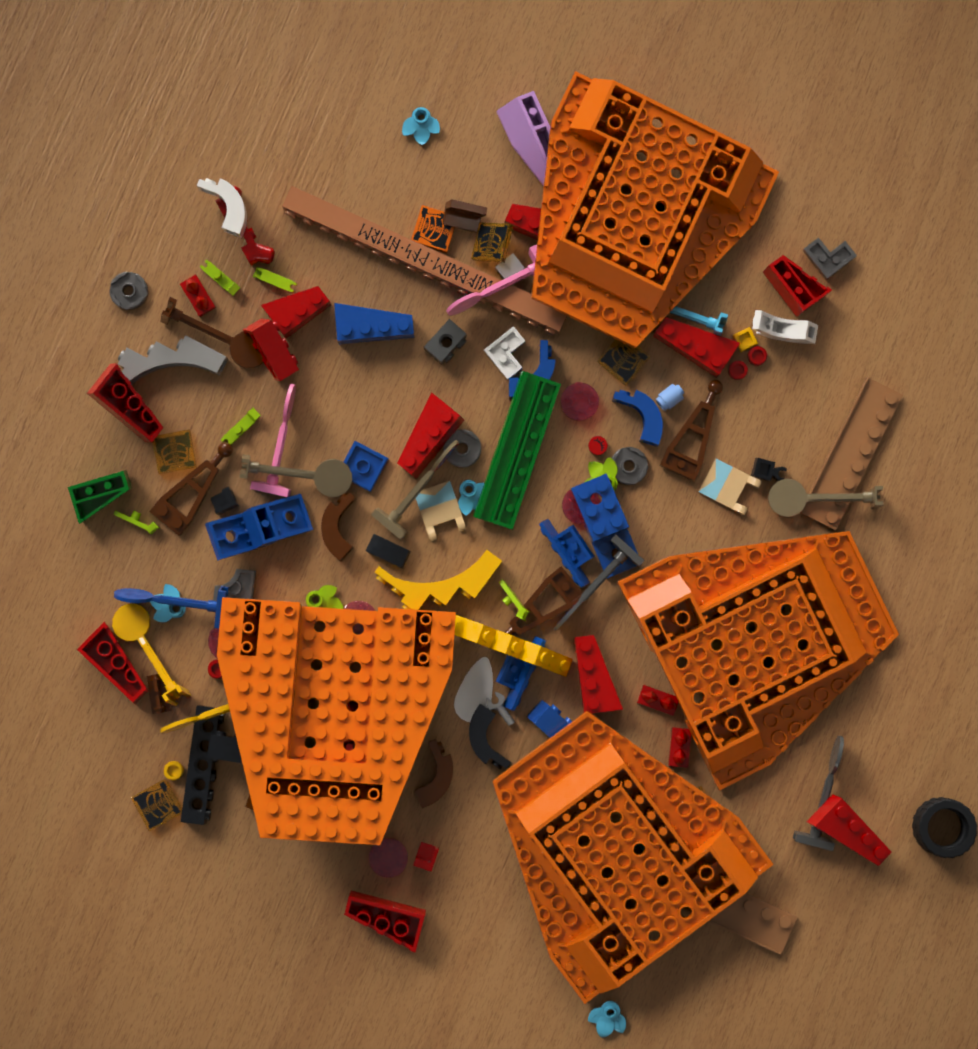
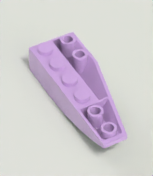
(527, 131)

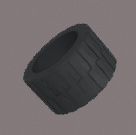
(967, 833)

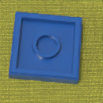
(365, 465)

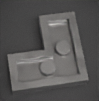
(827, 261)

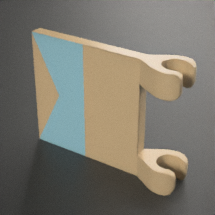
(726, 484)
(439, 506)

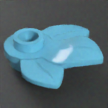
(420, 128)
(469, 500)
(164, 611)
(607, 1021)

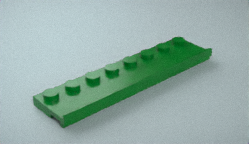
(517, 450)

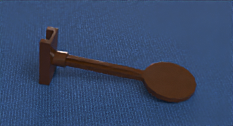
(240, 346)

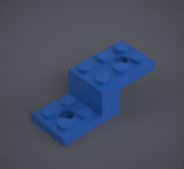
(603, 520)
(259, 527)

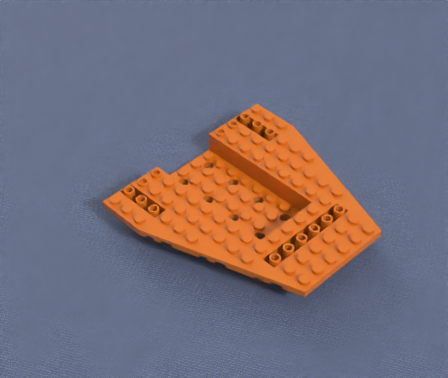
(605, 272)
(714, 595)
(269, 681)
(570, 792)

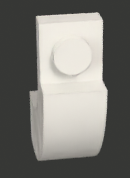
(236, 215)
(784, 329)

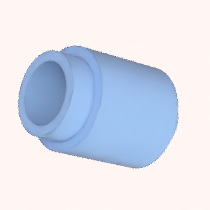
(670, 397)

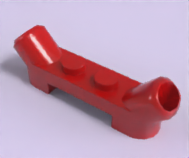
(253, 251)

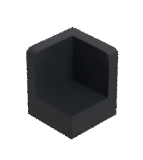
(224, 501)

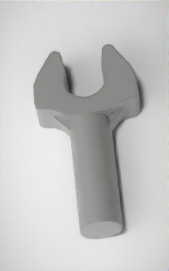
(500, 708)

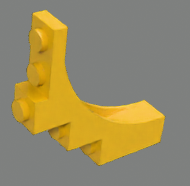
(470, 581)
(512, 646)

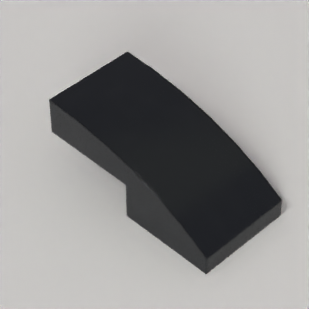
(388, 551)

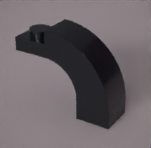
(477, 733)

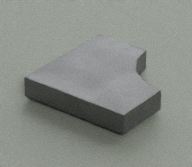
(240, 585)

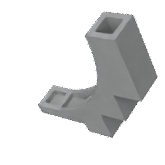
(189, 353)

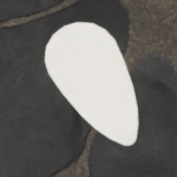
(474, 689)

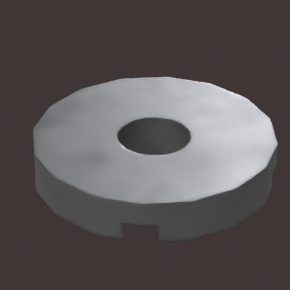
(134, 300)
(474, 448)
(639, 461)

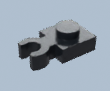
(765, 470)

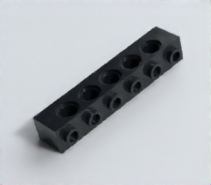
(189, 812)

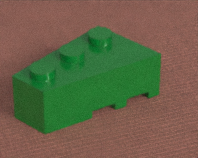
(97, 493)

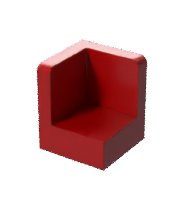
(426, 856)

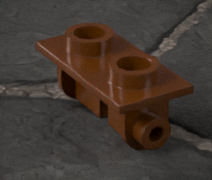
(156, 690)

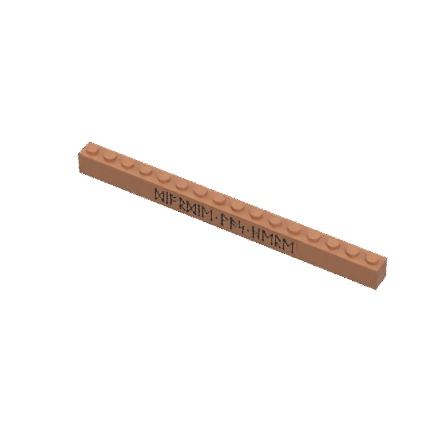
(419, 258)

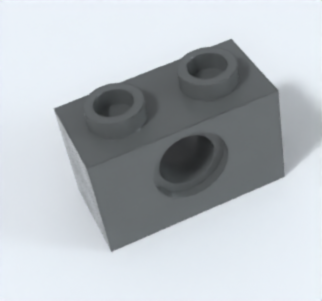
(447, 331)

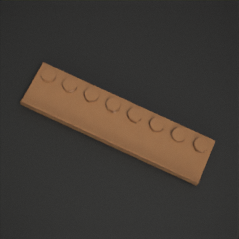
(852, 450)
(753, 921)

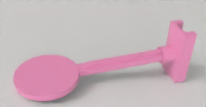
(471, 299)
(271, 485)

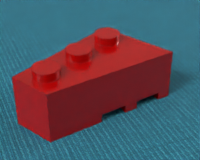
(795, 285)
(296, 309)
(272, 348)

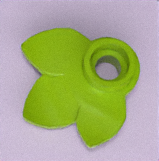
(597, 469)
(326, 598)

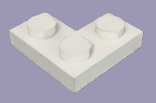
(501, 351)

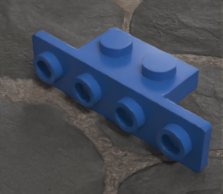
(570, 548)
(516, 675)

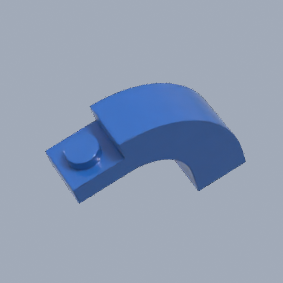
(544, 370)
(649, 412)

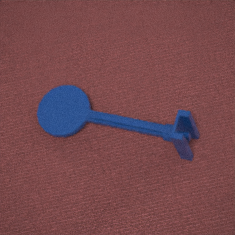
(141, 596)

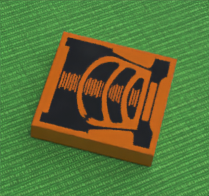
(431, 231)

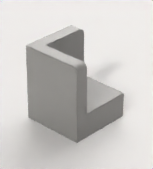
(510, 267)

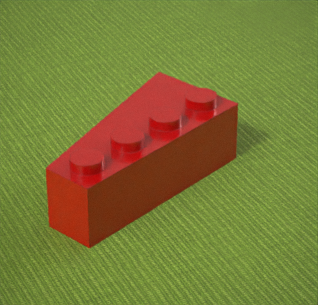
(524, 220)
(697, 345)
(120, 399)
(429, 435)
(109, 658)
(594, 679)
(846, 827)
(387, 918)

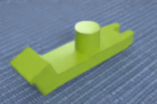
(220, 278)
(274, 279)
(241, 427)
(134, 520)
(512, 598)

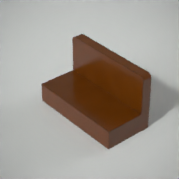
(463, 215)

